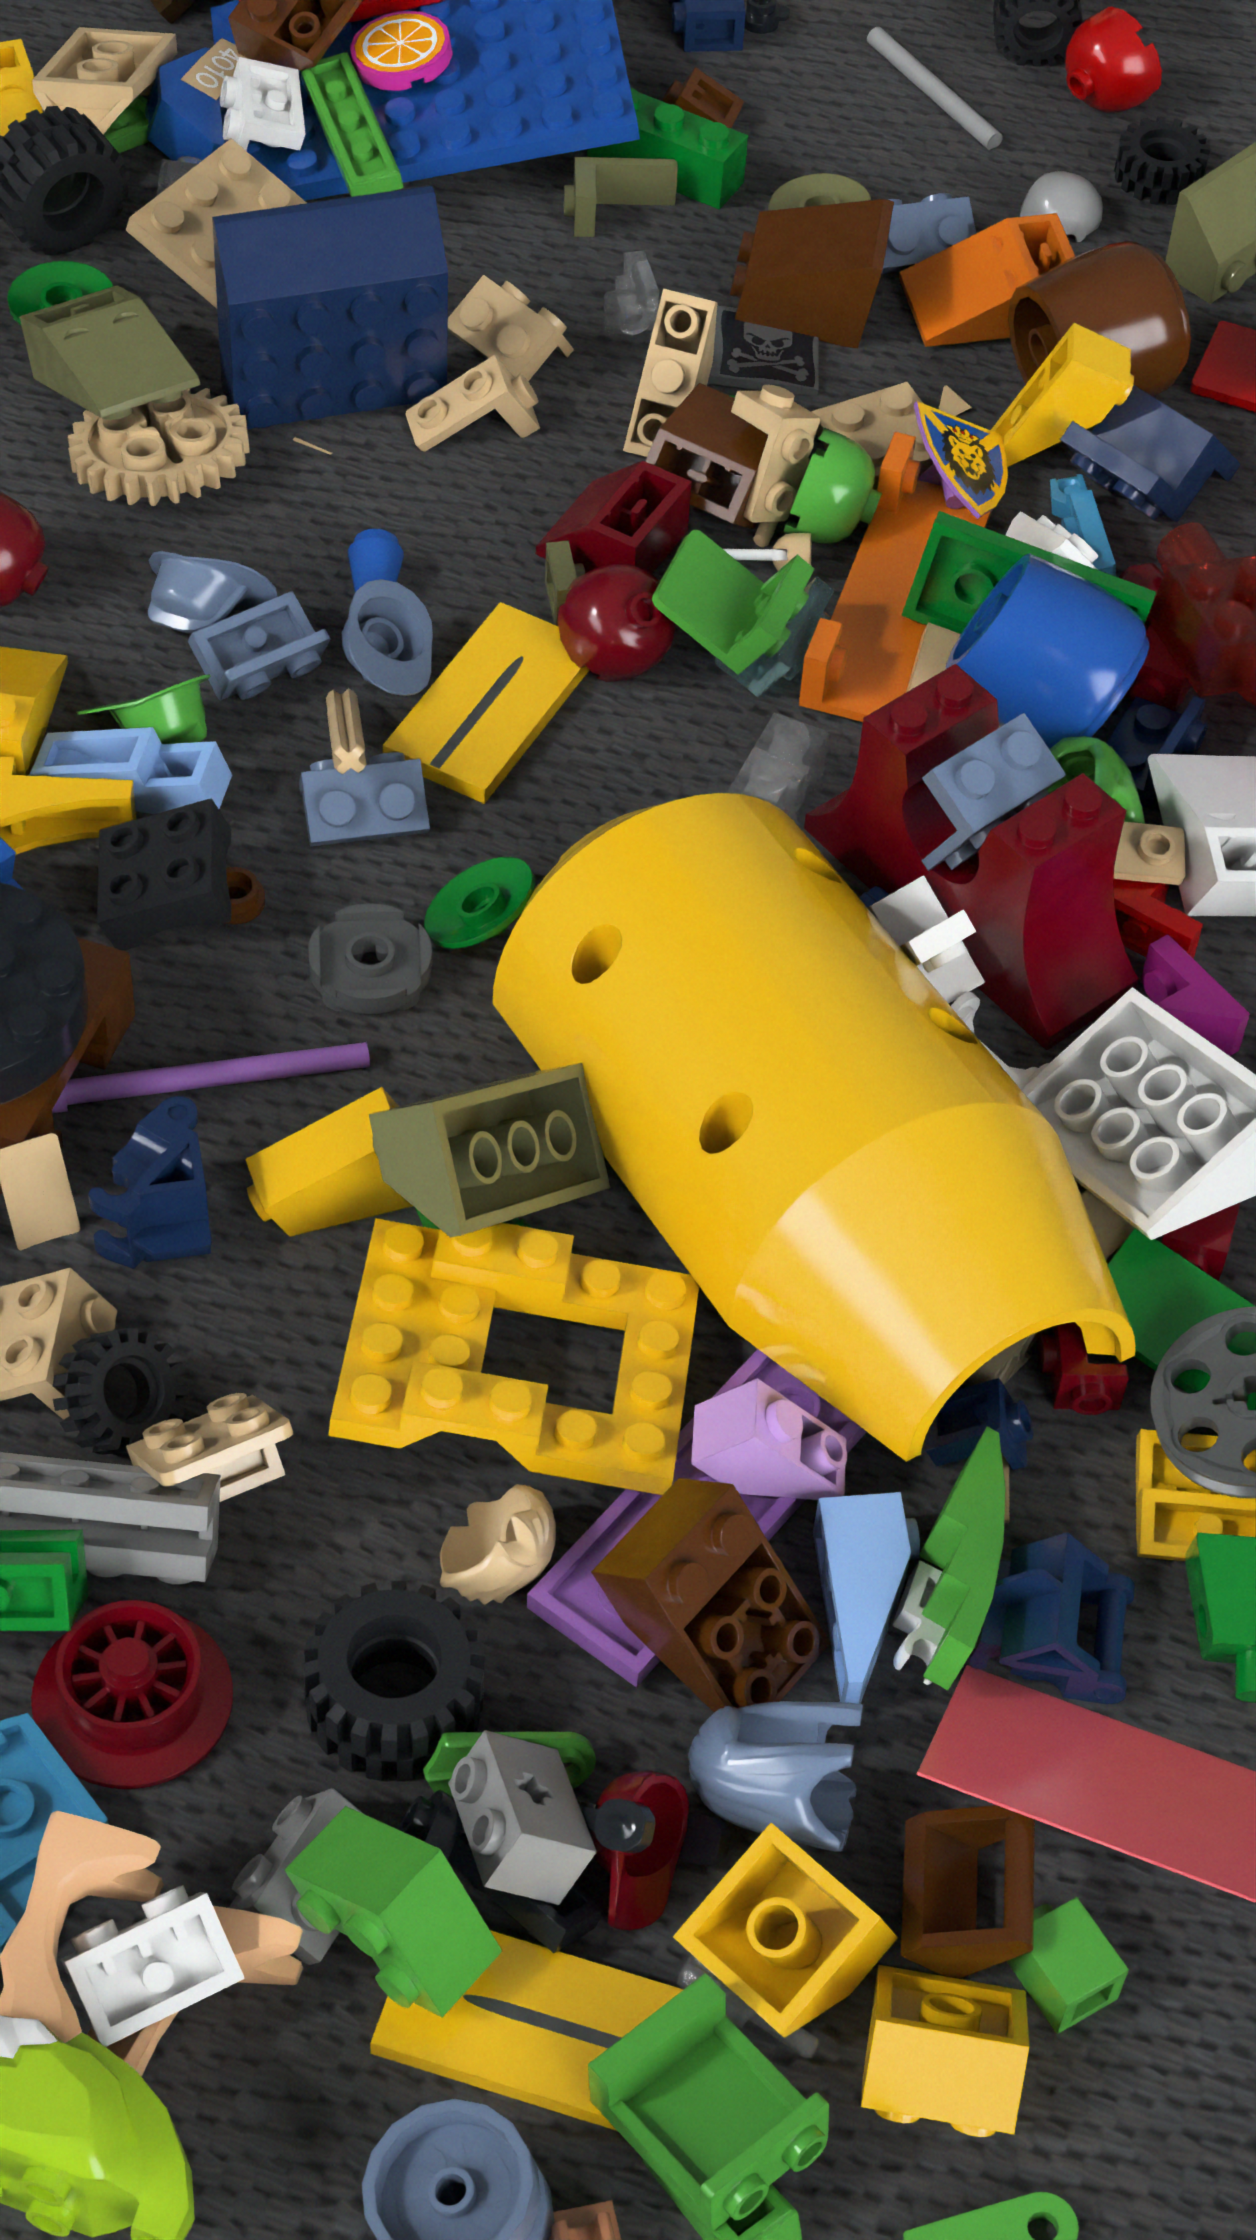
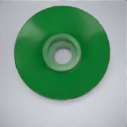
(53, 284)
(479, 902)

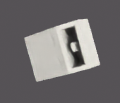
(1217, 811)

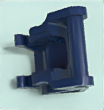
(165, 1191)
(1037, 1617)

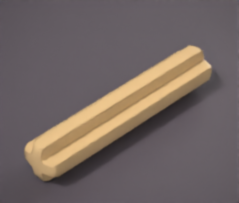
(345, 731)

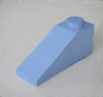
(862, 1567)

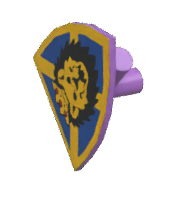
(965, 459)

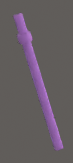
(212, 1074)

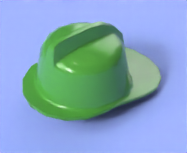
(173, 712)

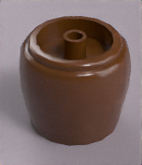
(1115, 292)

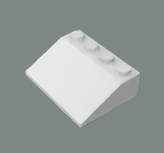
(1152, 1117)

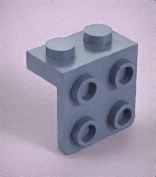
(989, 786)

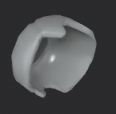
(1070, 197)

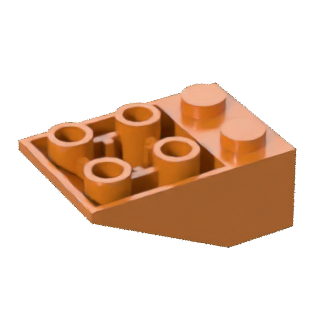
(969, 286)

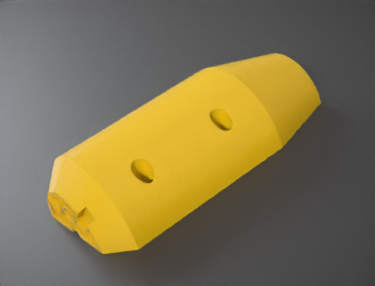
(803, 1111)

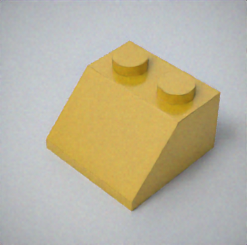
(785, 1934)
(946, 2051)

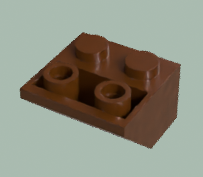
(289, 30)
(712, 451)

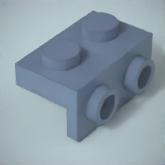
(926, 229)
(258, 646)
(366, 805)

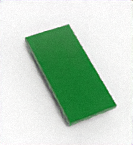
(1168, 1297)

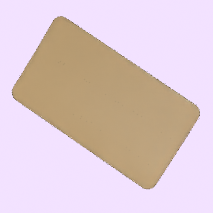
(37, 1191)

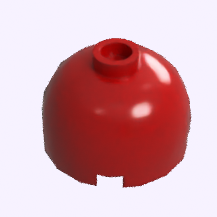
(1110, 63)

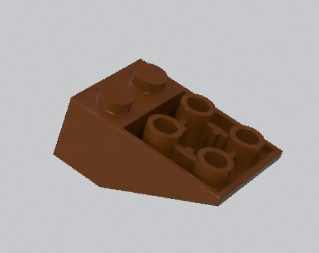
(712, 1597)

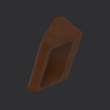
(943, 1889)

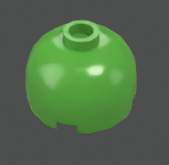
(835, 491)

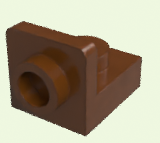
(704, 98)

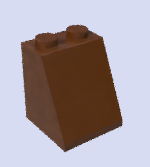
(813, 269)

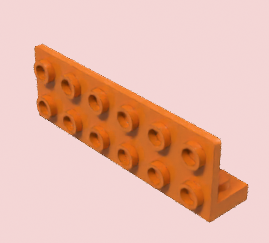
(867, 646)

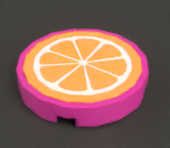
(401, 50)

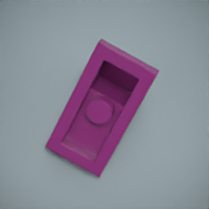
(1193, 995)

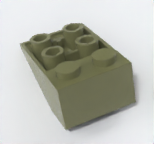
(106, 353)

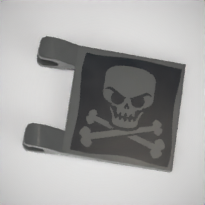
(762, 355)

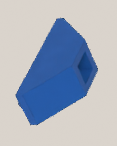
(181, 116)

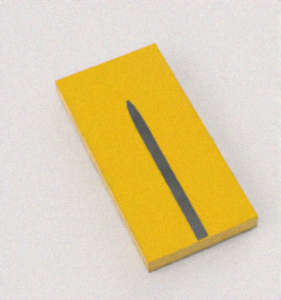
(489, 703)
(525, 2027)

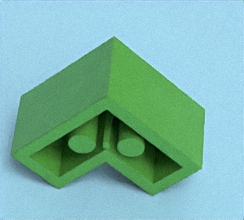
(397, 1906)

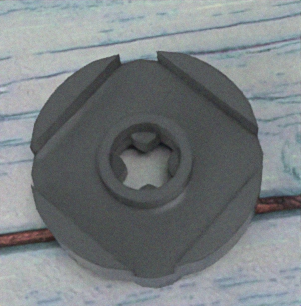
(370, 988)

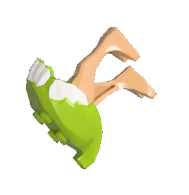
(77, 2121)

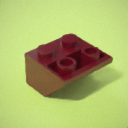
(625, 518)

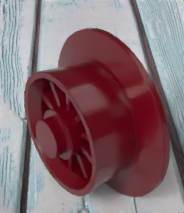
(133, 1695)

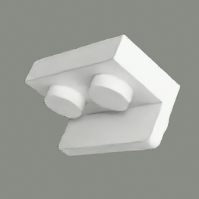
(263, 105)
(152, 1965)

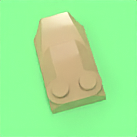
(103, 71)

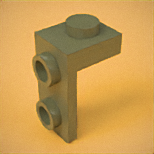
(616, 182)

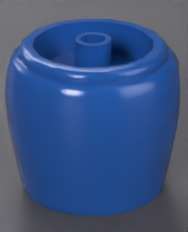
(1052, 649)

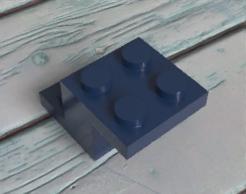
(1149, 455)

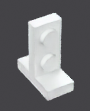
(930, 937)

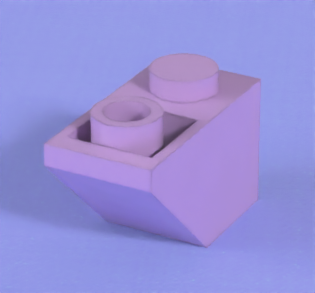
(767, 1445)

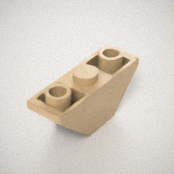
(674, 365)

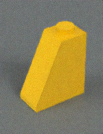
(324, 1172)

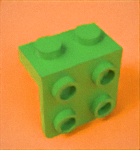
(727, 604)

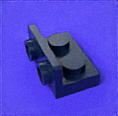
(1156, 730)

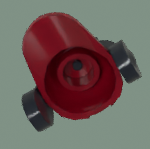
(640, 1834)

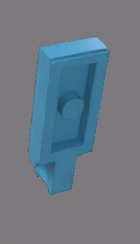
(1081, 516)

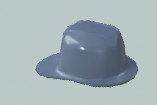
(202, 591)
(389, 637)

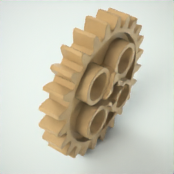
(160, 448)

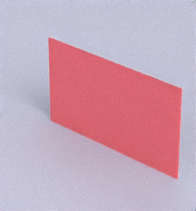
(1098, 1780)

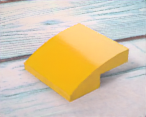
(1175, 1508)

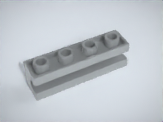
(124, 1513)

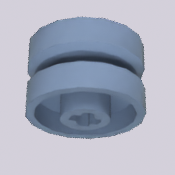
(455, 2176)

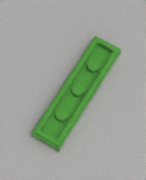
(351, 127)

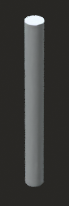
(934, 88)

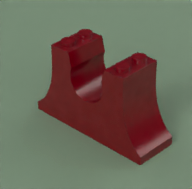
(1031, 891)

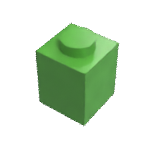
(1070, 1966)

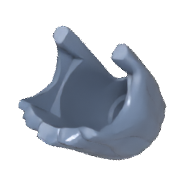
(776, 1769)

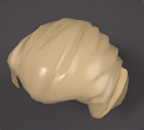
(501, 1547)

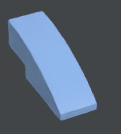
(161, 773)

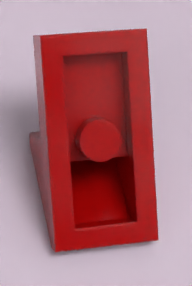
(1146, 918)

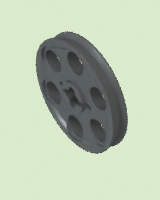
(1217, 1406)

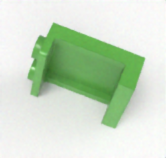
(706, 2106)

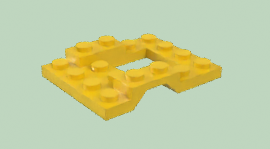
(425, 1334)

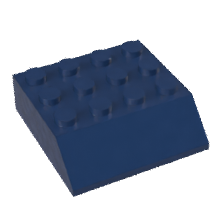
(332, 306)

